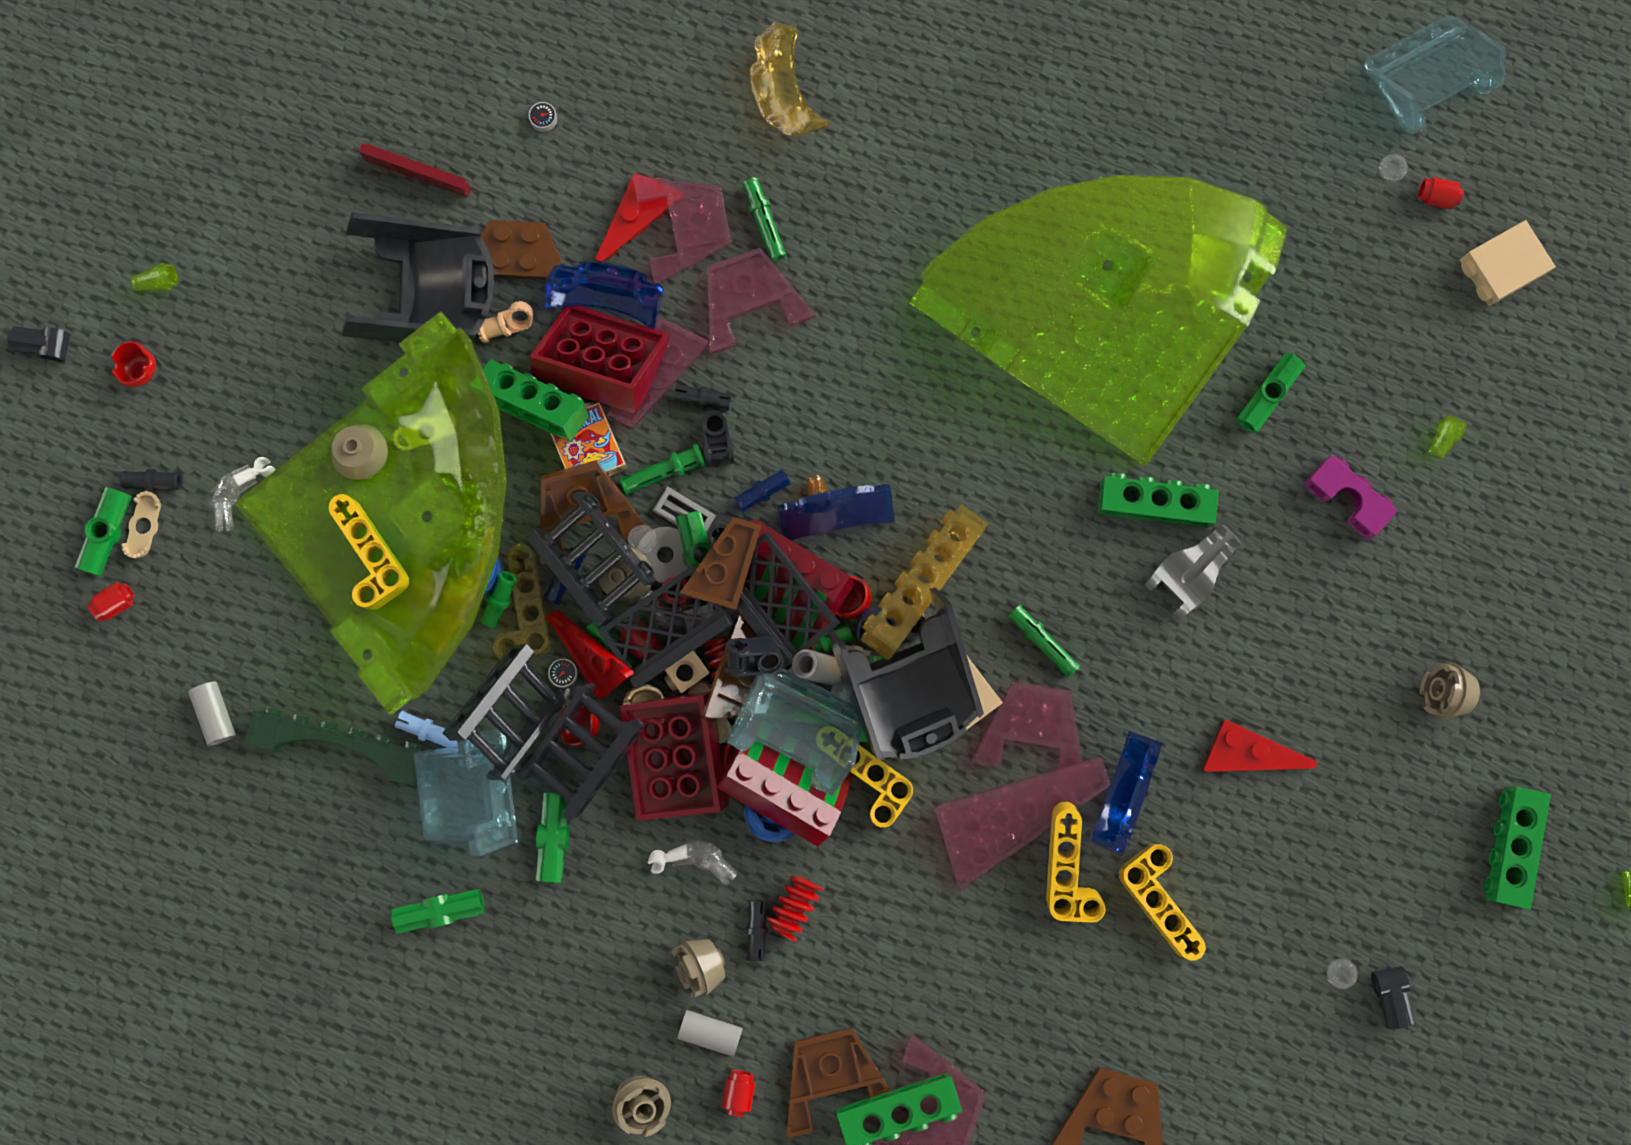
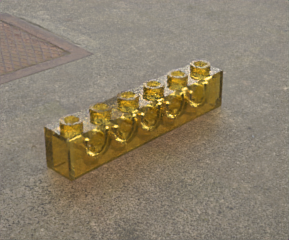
(887, 638)

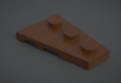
(726, 565)

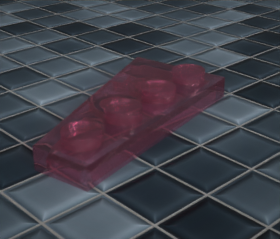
(679, 354)

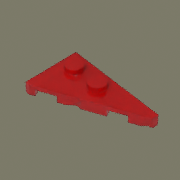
(1245, 751)

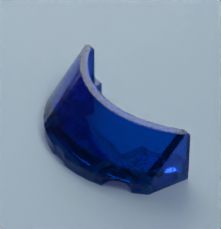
(605, 287)
(836, 510)
(1126, 793)

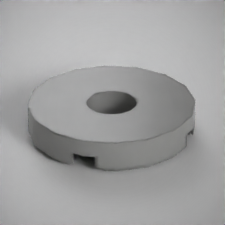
(667, 538)

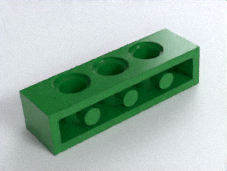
(534, 401)
(1114, 504)
(1529, 837)
(910, 1096)

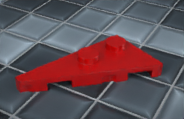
(630, 221)
(591, 657)

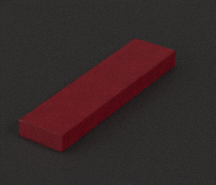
(415, 169)

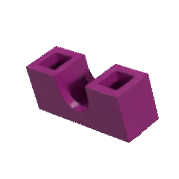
(1371, 509)

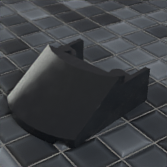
(439, 271)
(919, 695)

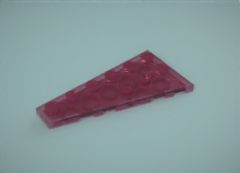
(1004, 819)

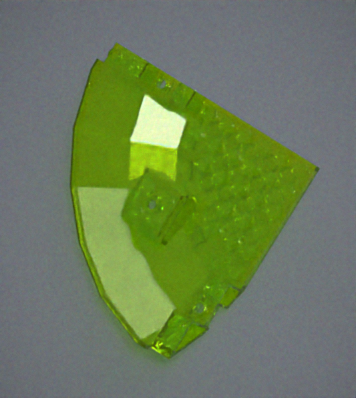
(1119, 343)
(440, 460)

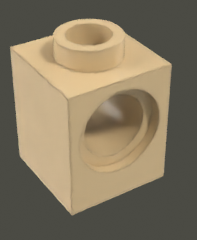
(699, 672)

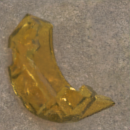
(776, 83)

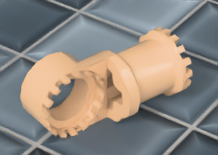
(505, 323)

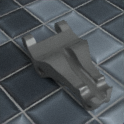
(1193, 571)

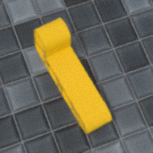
(364, 548)
(883, 786)
(1069, 861)
(1165, 904)

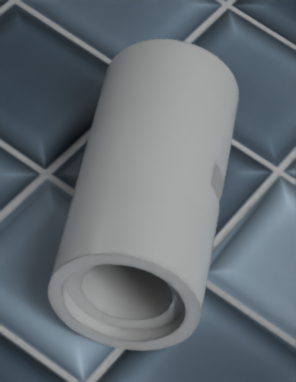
(816, 667)
(211, 713)
(710, 1033)

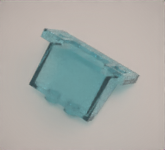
(461, 800)

